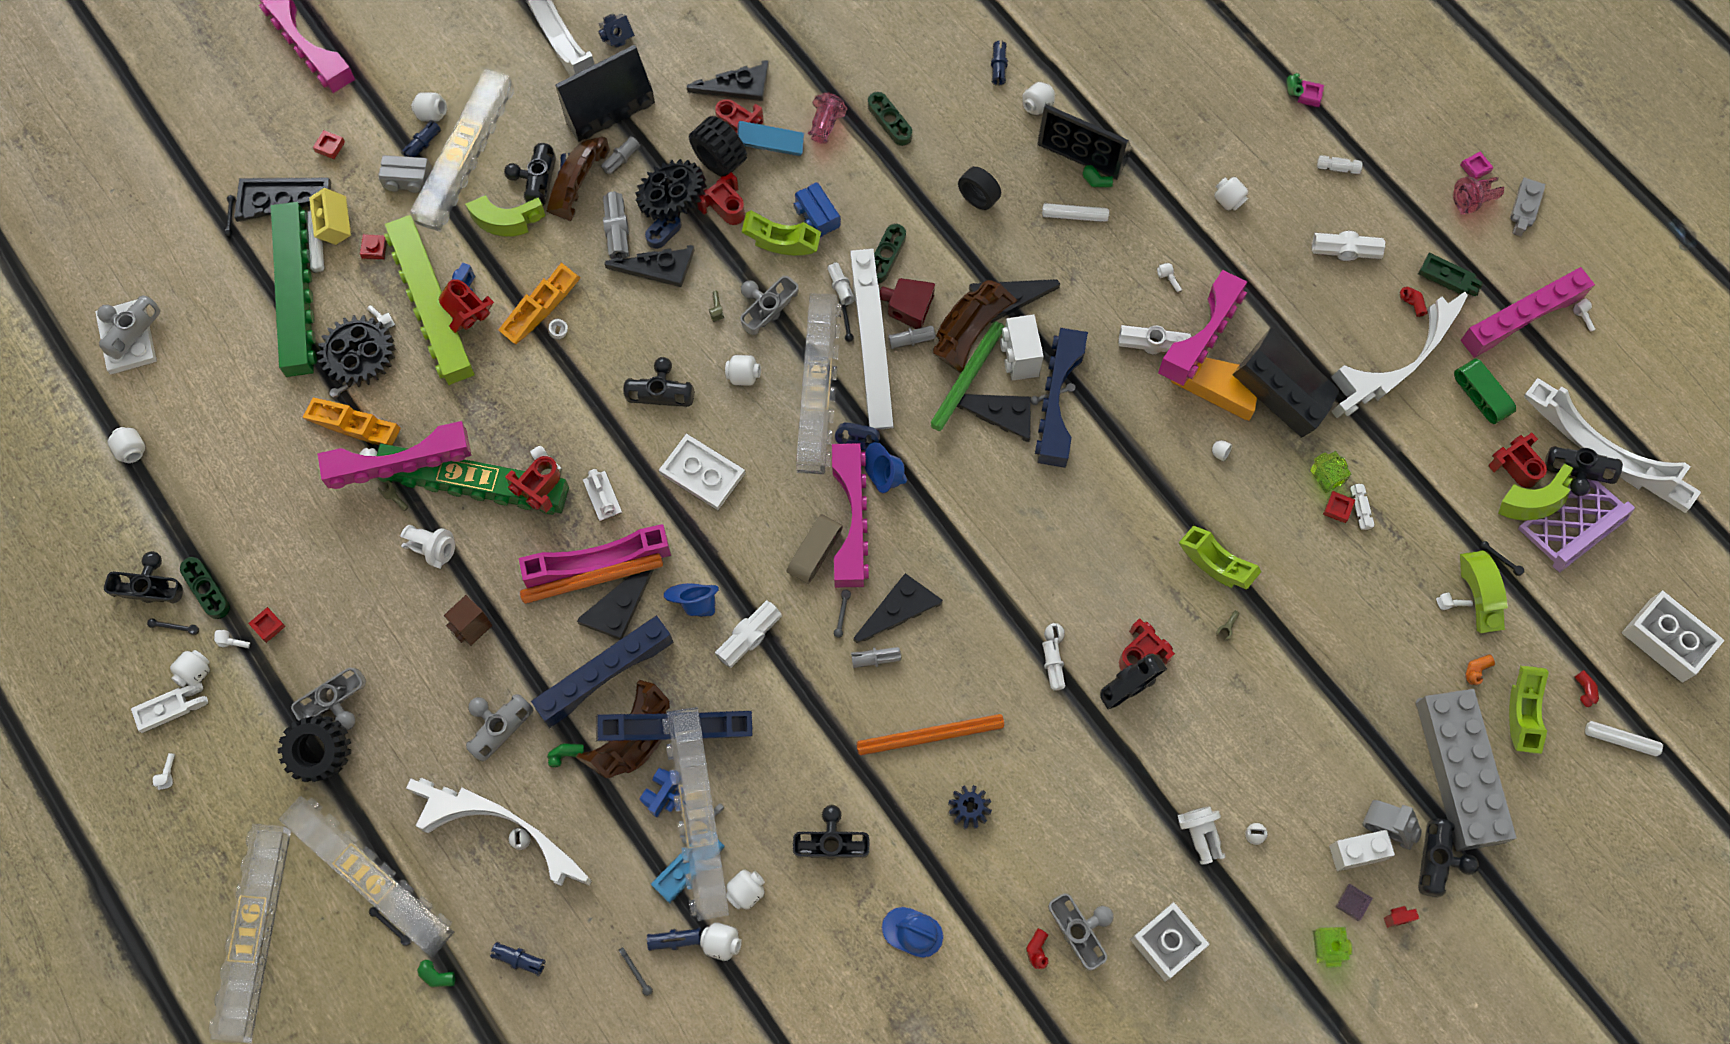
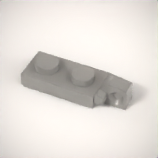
(1526, 205)

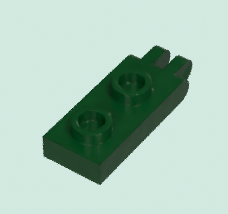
(1450, 275)

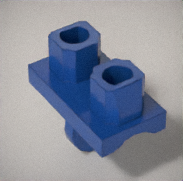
(656, 802)

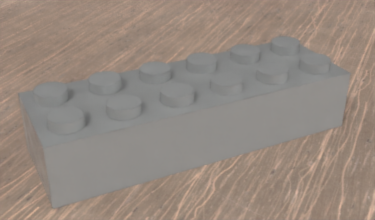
(1465, 770)

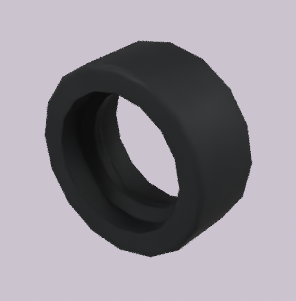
(979, 188)

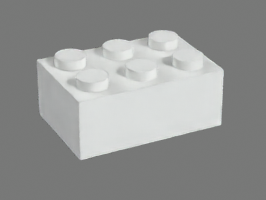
(1673, 636)

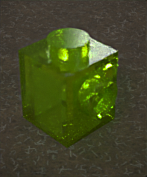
(1330, 470)
(1332, 946)

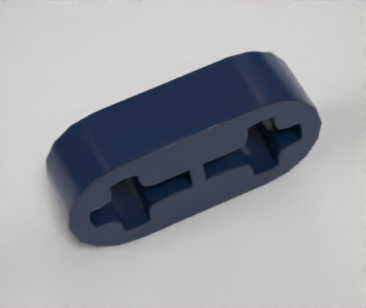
(663, 229)
(857, 434)

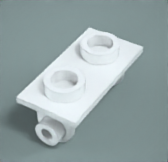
(601, 494)

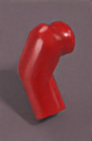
(1415, 299)
(1591, 689)
(1035, 950)

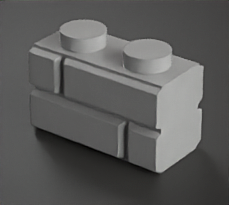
(404, 173)

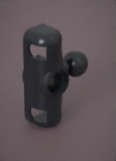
(537, 174)
(647, 387)
(1585, 466)
(158, 587)
(1132, 680)
(1442, 843)
(815, 848)

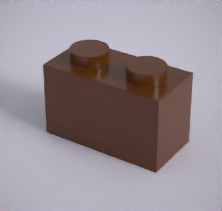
(467, 621)

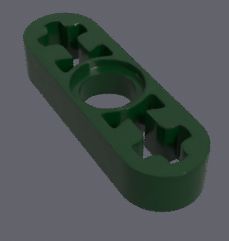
(890, 127)
(885, 243)
(214, 592)

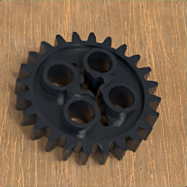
(670, 190)
(366, 365)

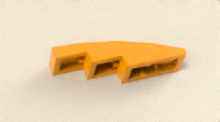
(539, 304)
(351, 422)

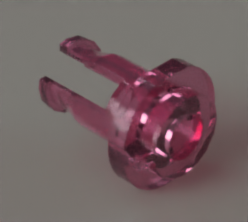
(828, 109)
(1471, 194)

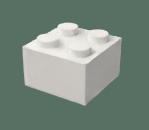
(1022, 347)
(1169, 942)

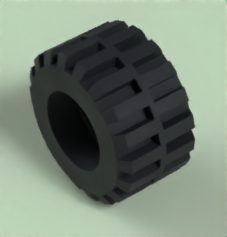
(717, 146)
(295, 754)

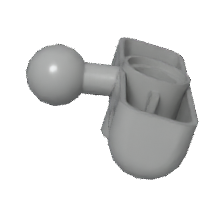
(760, 314)
(127, 325)
(342, 689)
(485, 735)
(1082, 947)

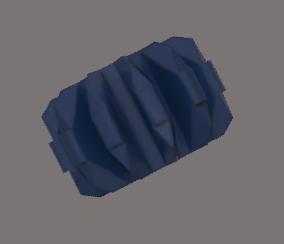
(961, 811)

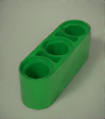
(1485, 391)

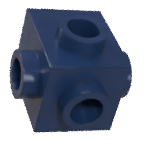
(622, 33)

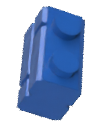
(817, 209)

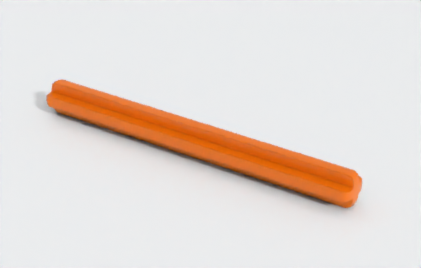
(591, 578)
(930, 734)

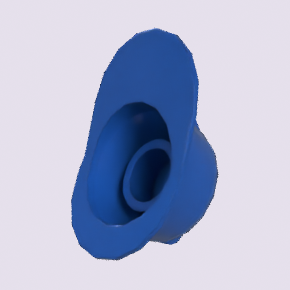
(884, 469)
(694, 598)
(912, 932)

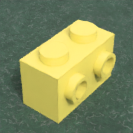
(330, 216)

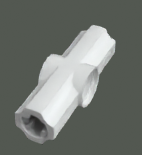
(1348, 245)
(1140, 338)
(748, 634)

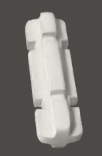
(1339, 164)
(1362, 507)

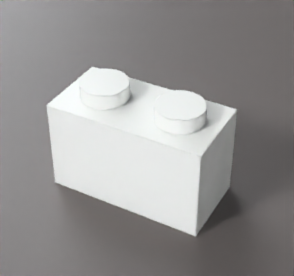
(1361, 850)

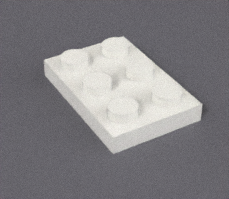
(139, 354)
(702, 471)

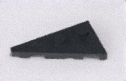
(740, 83)
(661, 266)
(1024, 292)
(1007, 412)
(903, 602)
(616, 609)

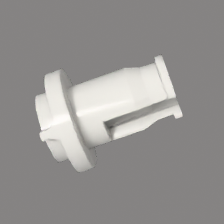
(436, 546)
(1201, 822)

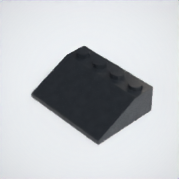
(605, 93)
(1083, 142)
(1287, 383)

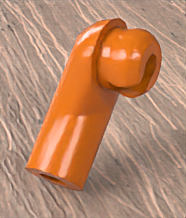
(1475, 669)

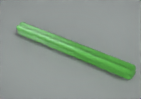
(967, 376)

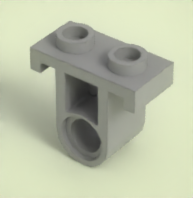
(1399, 822)

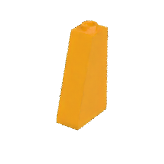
(1218, 385)

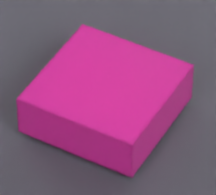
(1312, 93)
(1477, 165)

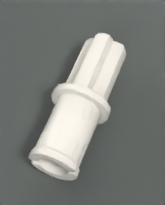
(841, 284)
(1054, 665)

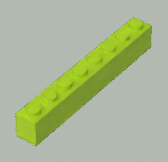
(425, 292)

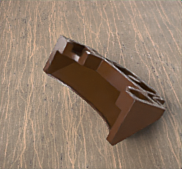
(573, 174)
(968, 320)
(626, 756)

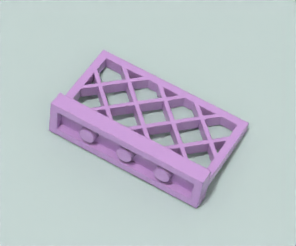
(1585, 540)

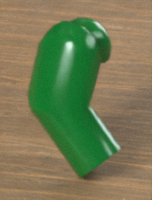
(1293, 85)
(1095, 179)
(562, 751)
(432, 977)

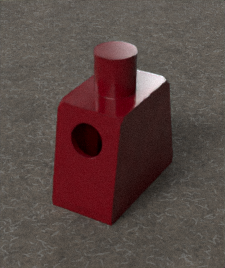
(909, 301)

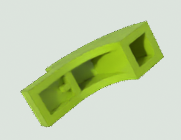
(504, 221)
(780, 238)
(1537, 503)
(1216, 561)
(1487, 590)
(1526, 710)

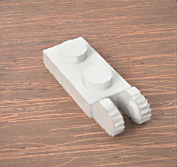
(167, 707)

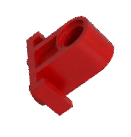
(737, 113)
(723, 198)
(463, 305)
(1519, 459)
(535, 485)
(1145, 644)

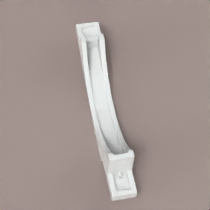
(564, 45)
(872, 339)
(1365, 386)
(1656, 476)
(445, 807)

